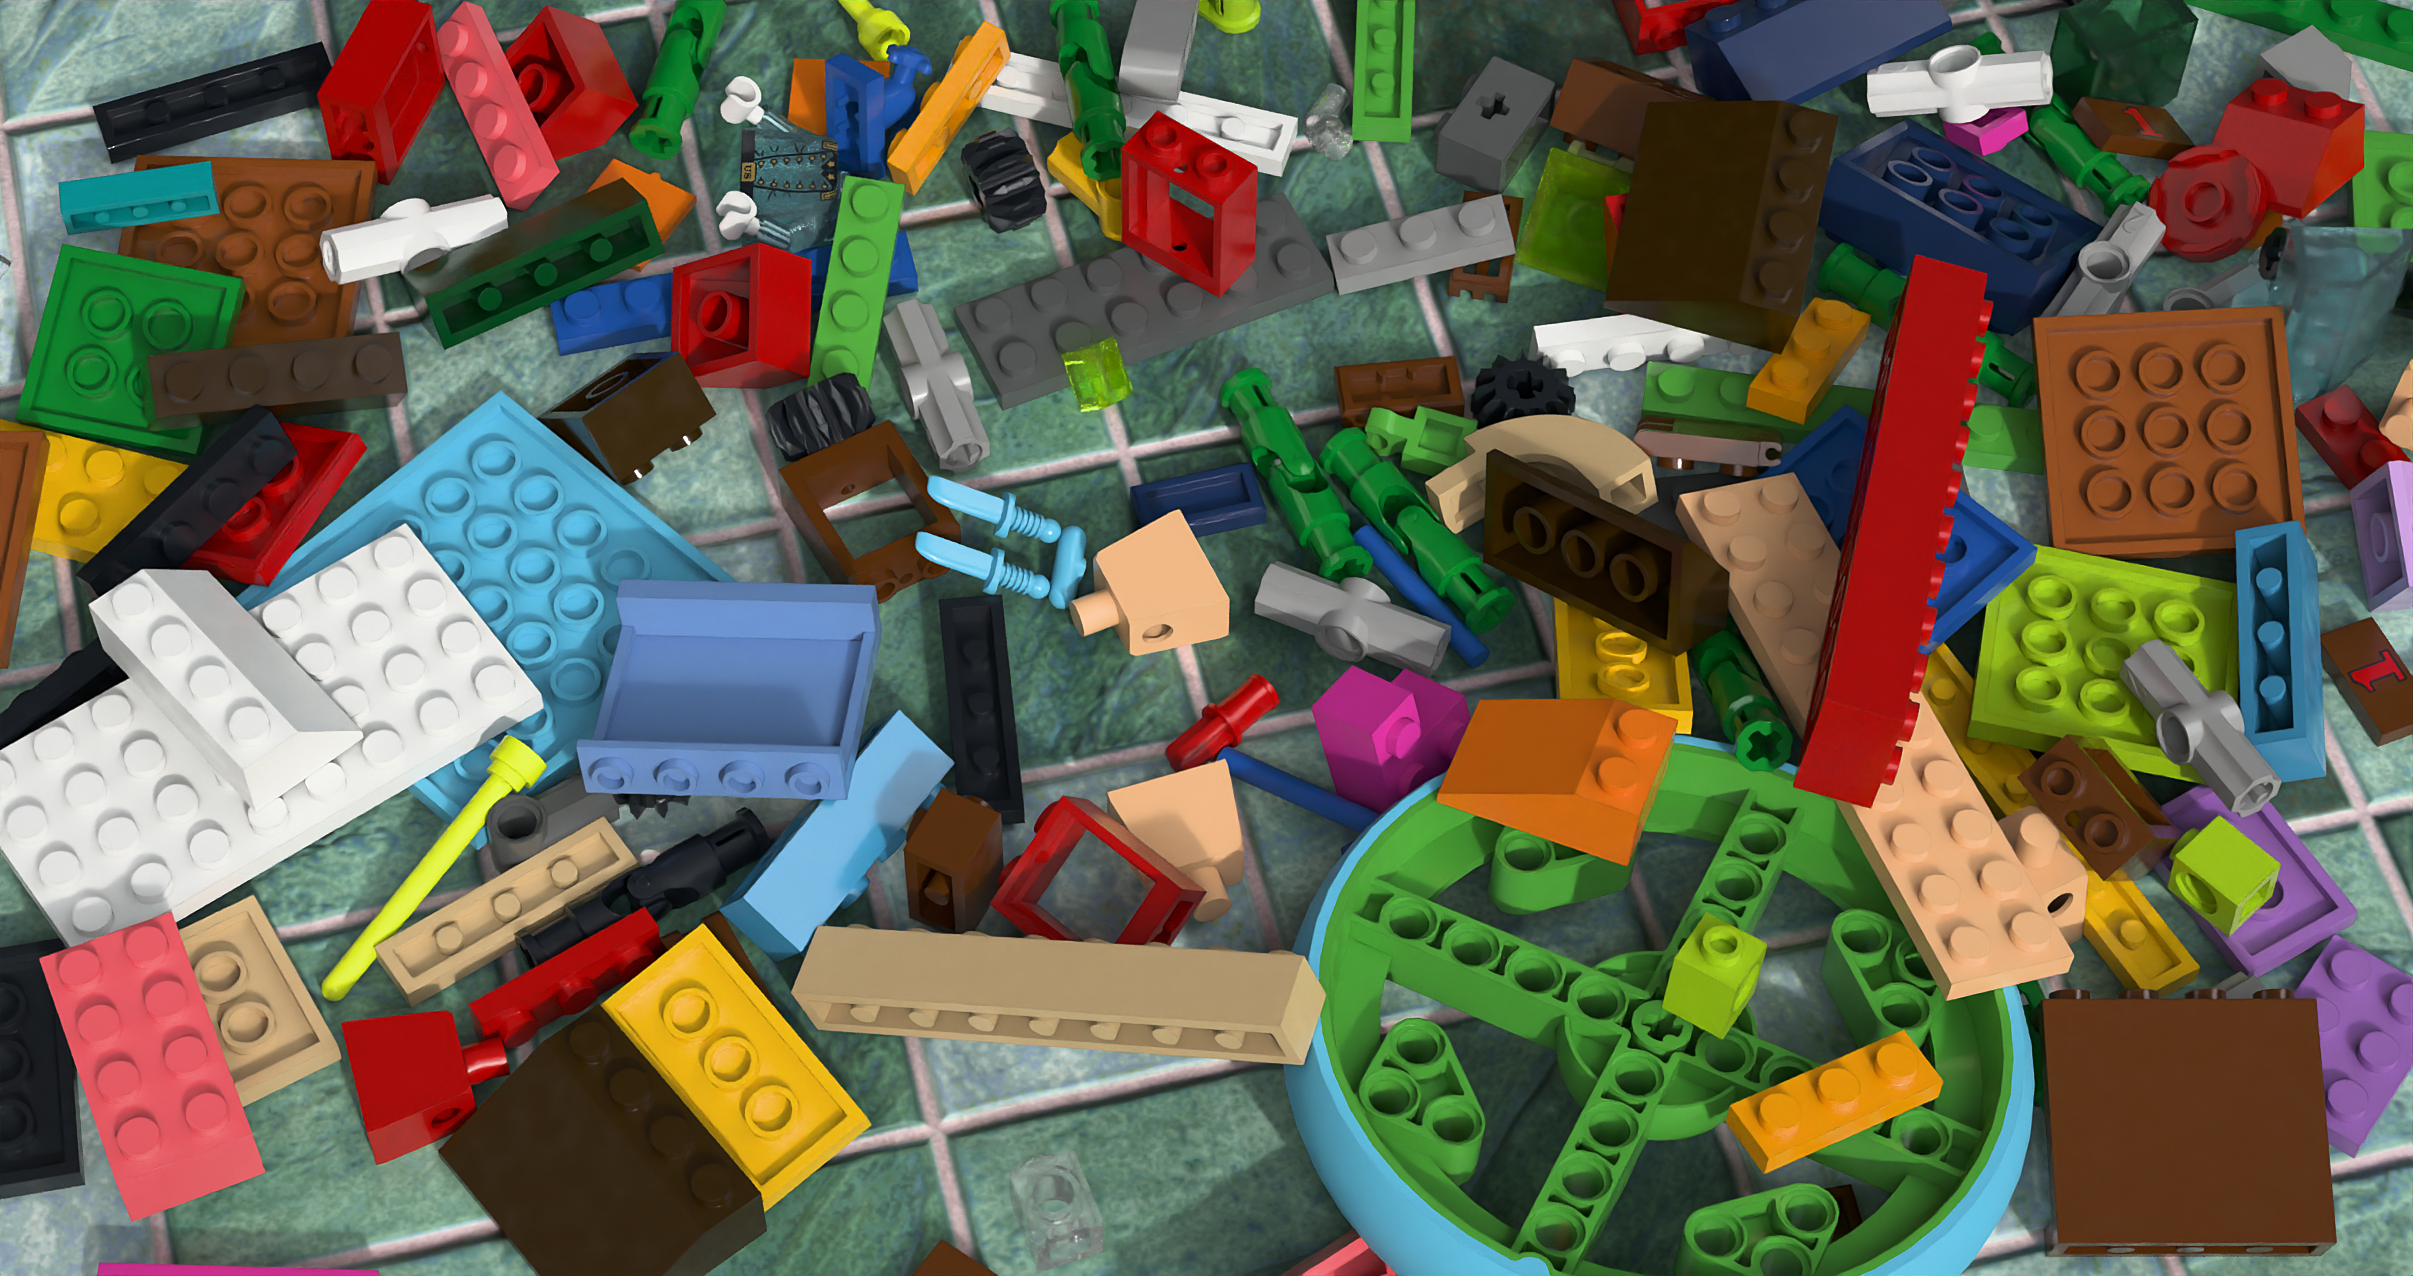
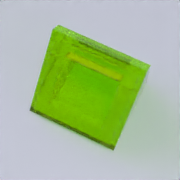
(1097, 374)

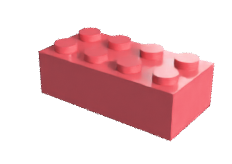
(151, 1067)

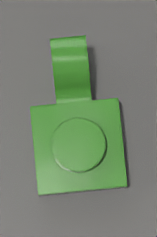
(1427, 442)

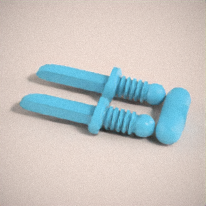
(1069, 557)

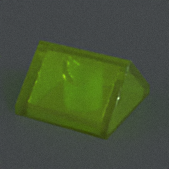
(1567, 219)

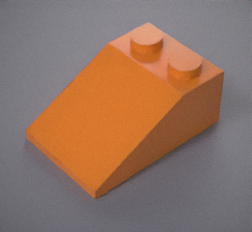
(1563, 770)

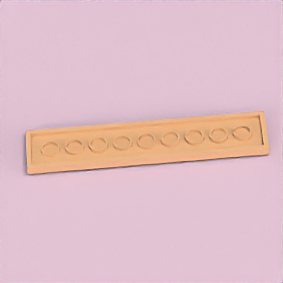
(1931, 829)

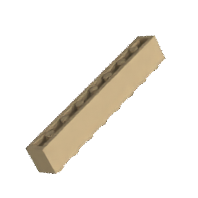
(1062, 993)

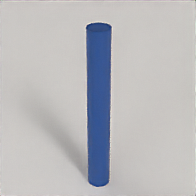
(1421, 595)
(1298, 791)

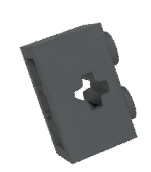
(1494, 126)

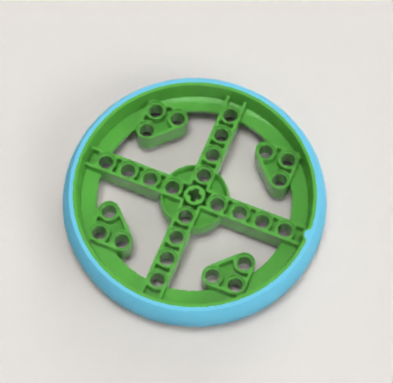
(1627, 1057)

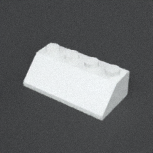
(222, 681)

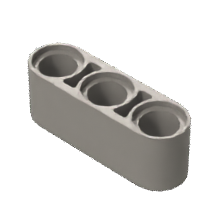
(1158, 48)

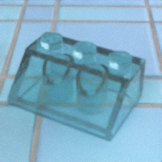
(2337, 300)

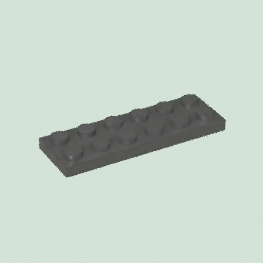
(1137, 301)

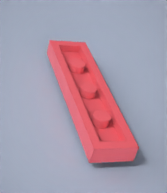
(495, 107)

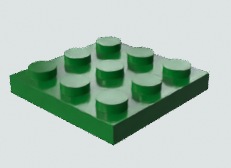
(97, 333)

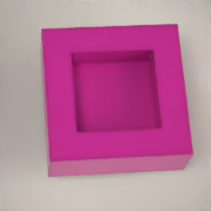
(1990, 131)

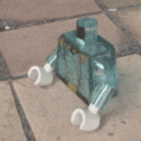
(786, 179)

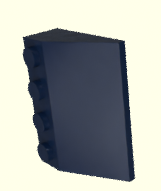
(1936, 200)

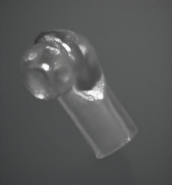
(1323, 124)

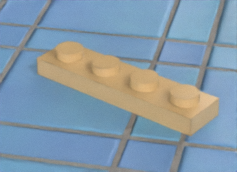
(486, 919)

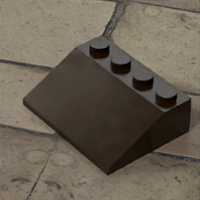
(1723, 218)
(602, 1164)

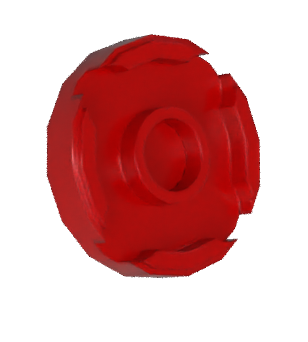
(2209, 203)

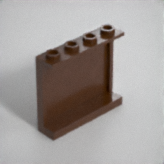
(2185, 1125)

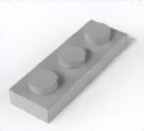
(1420, 244)

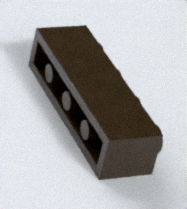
(281, 377)

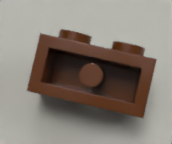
(953, 862)

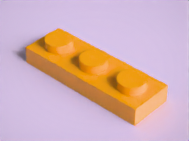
(948, 106)
(1811, 361)
(1833, 1101)

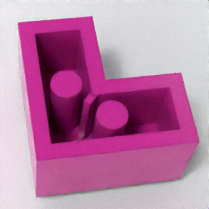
(1388, 735)

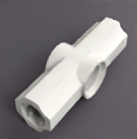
(1960, 84)
(408, 237)

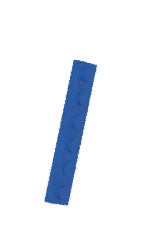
(643, 306)

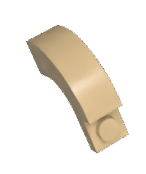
(1560, 445)

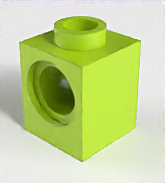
(2222, 874)
(1714, 975)

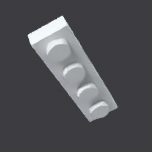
(1622, 344)

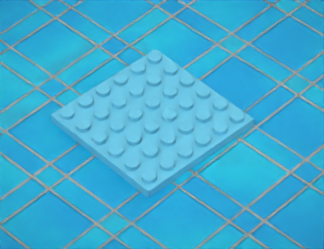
(539, 557)

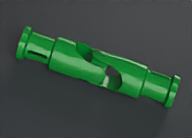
(677, 76)
(1090, 86)
(2073, 150)
(1878, 295)
(1291, 474)
(1442, 556)
(1741, 700)

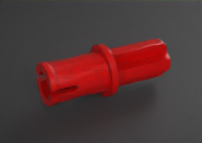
(1222, 724)

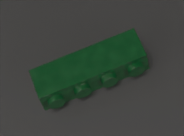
(534, 263)

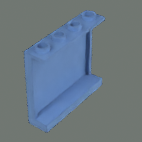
(735, 690)

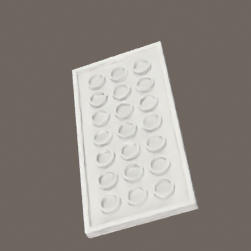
(128, 821)

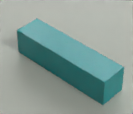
(138, 198)

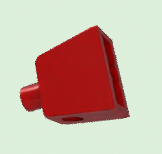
(416, 1078)

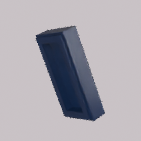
(1207, 499)

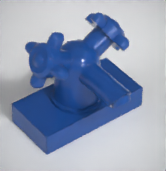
(866, 104)

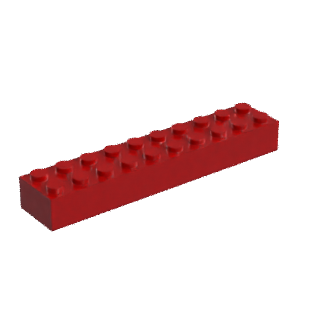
(1893, 536)

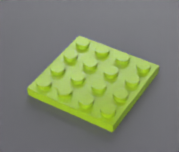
(2060, 641)

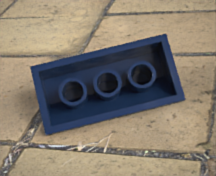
(1803, 45)

